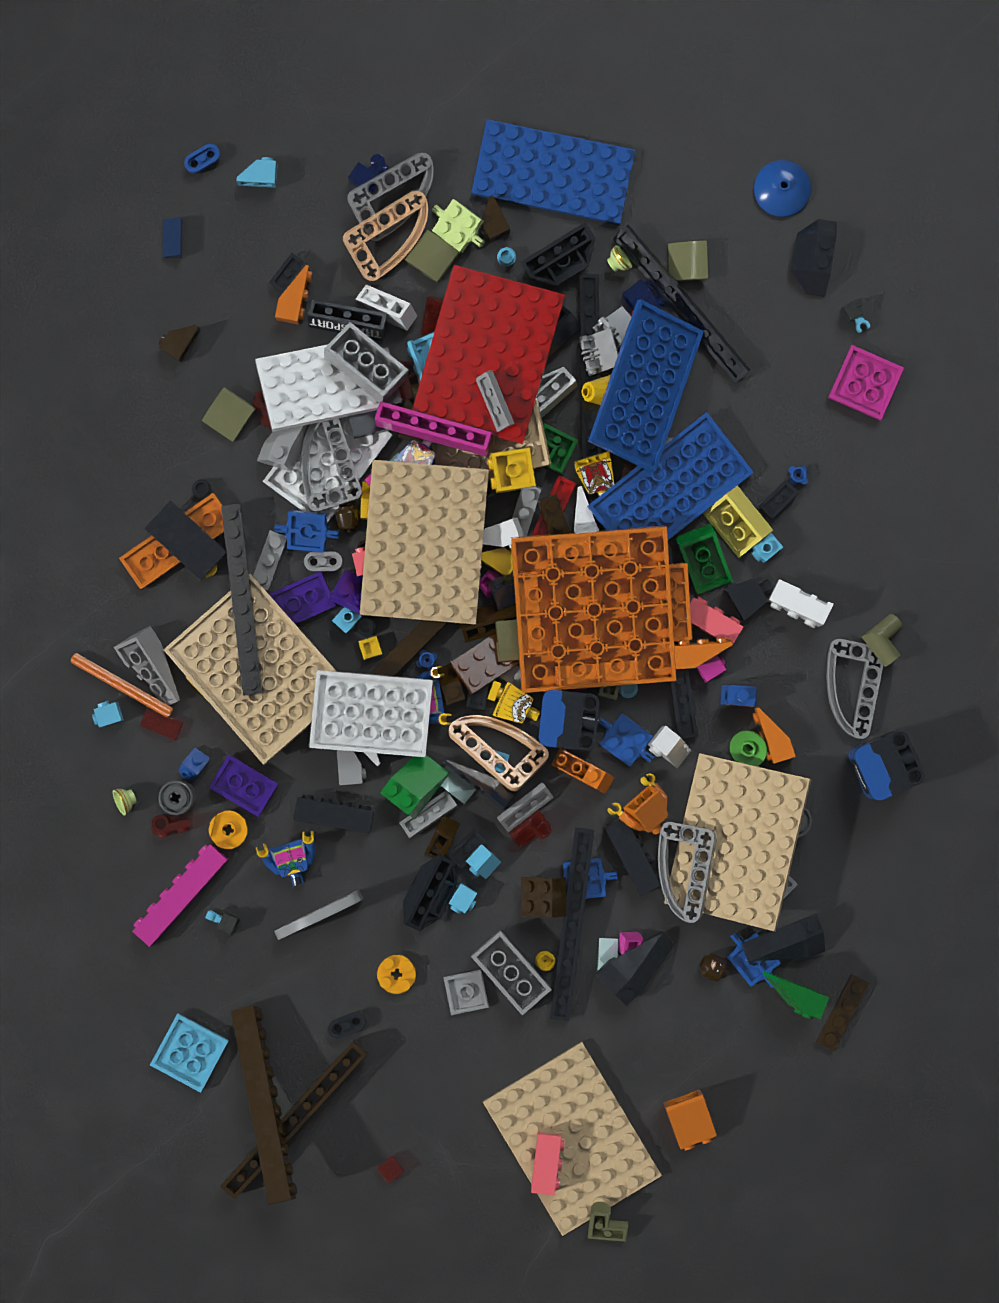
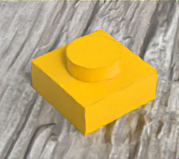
(370, 647)
(495, 691)

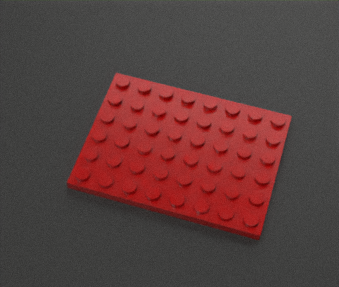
(484, 328)

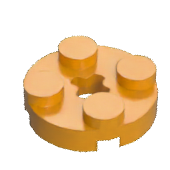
(237, 823)
(387, 980)

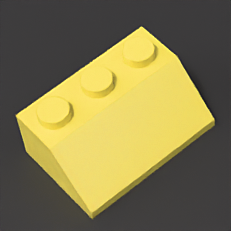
(737, 521)

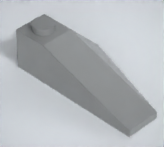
(283, 447)
(146, 656)

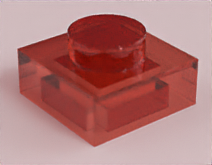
(390, 1169)

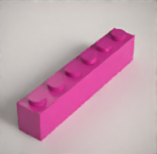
(433, 429)
(180, 895)

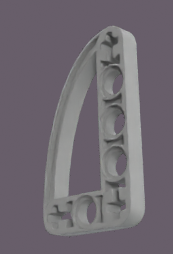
(379, 180)
(340, 465)
(865, 682)
(696, 866)
(318, 915)

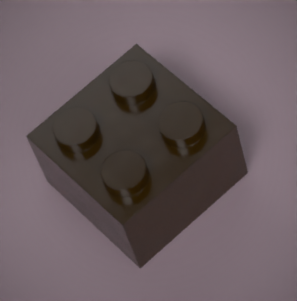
(543, 896)

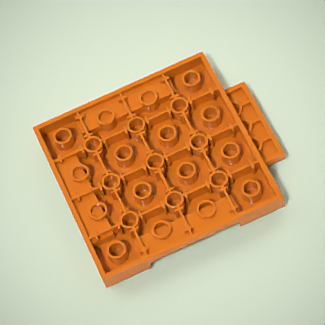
(598, 608)

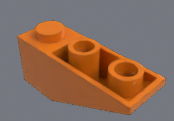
(291, 301)
(694, 654)
(777, 742)
(582, 770)

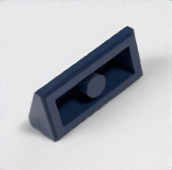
(172, 238)

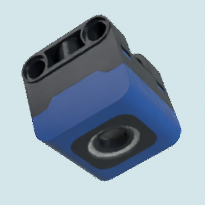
(569, 720)
(886, 765)

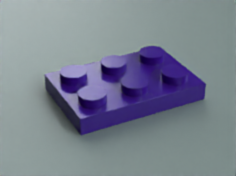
(304, 598)
(243, 785)

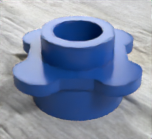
(798, 470)
(423, 655)

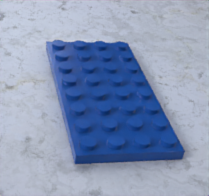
(553, 172)
(646, 386)
(689, 479)

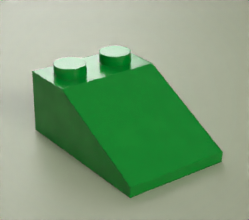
(704, 559)
(415, 784)
(804, 1000)

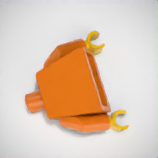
(646, 809)

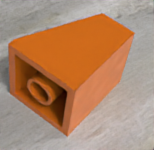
(690, 1120)

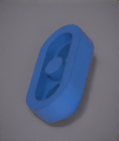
(201, 157)

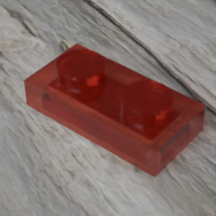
(160, 724)

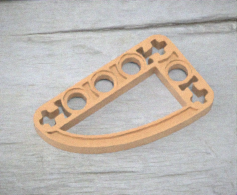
(374, 220)
(496, 759)

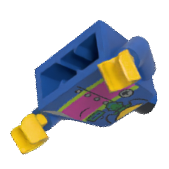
(437, 713)
(290, 858)

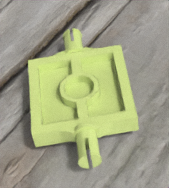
(458, 225)

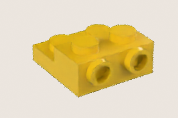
(511, 470)

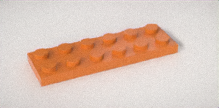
(152, 560)

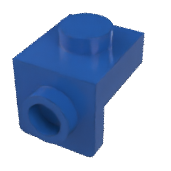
(193, 764)

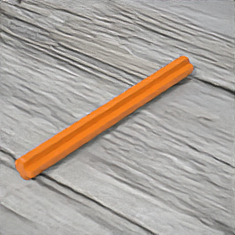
(121, 685)

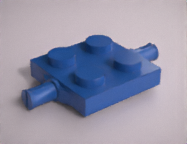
(306, 531)
(625, 739)
(596, 879)
(752, 970)

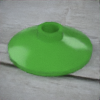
(742, 753)

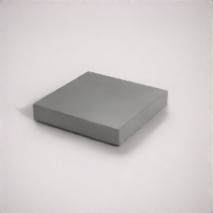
(466, 992)

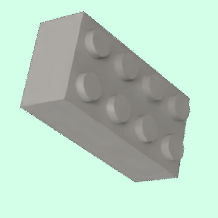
(366, 363)
(511, 972)

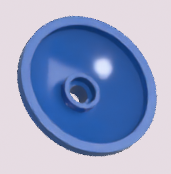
(779, 200)

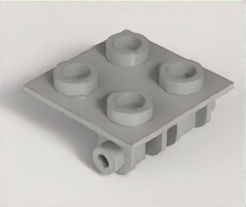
(618, 322)
(599, 351)

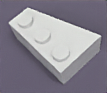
(554, 388)
(799, 604)
(669, 745)

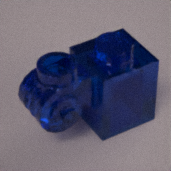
(362, 174)
(641, 290)

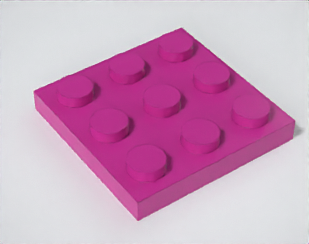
(866, 382)

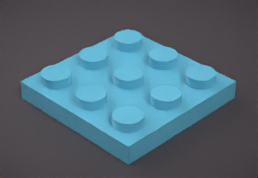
(189, 1052)

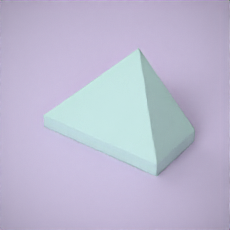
(457, 786)
(607, 949)

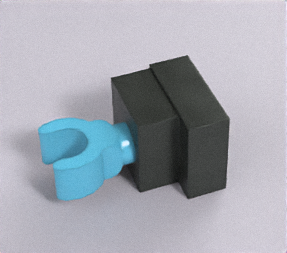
(854, 311)
(227, 922)

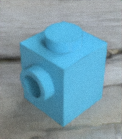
(766, 548)
(347, 619)
(107, 714)
(483, 862)
(463, 899)

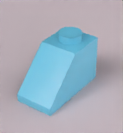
(259, 174)

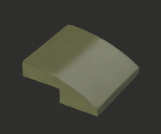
(432, 256)
(688, 260)
(228, 414)
(507, 640)

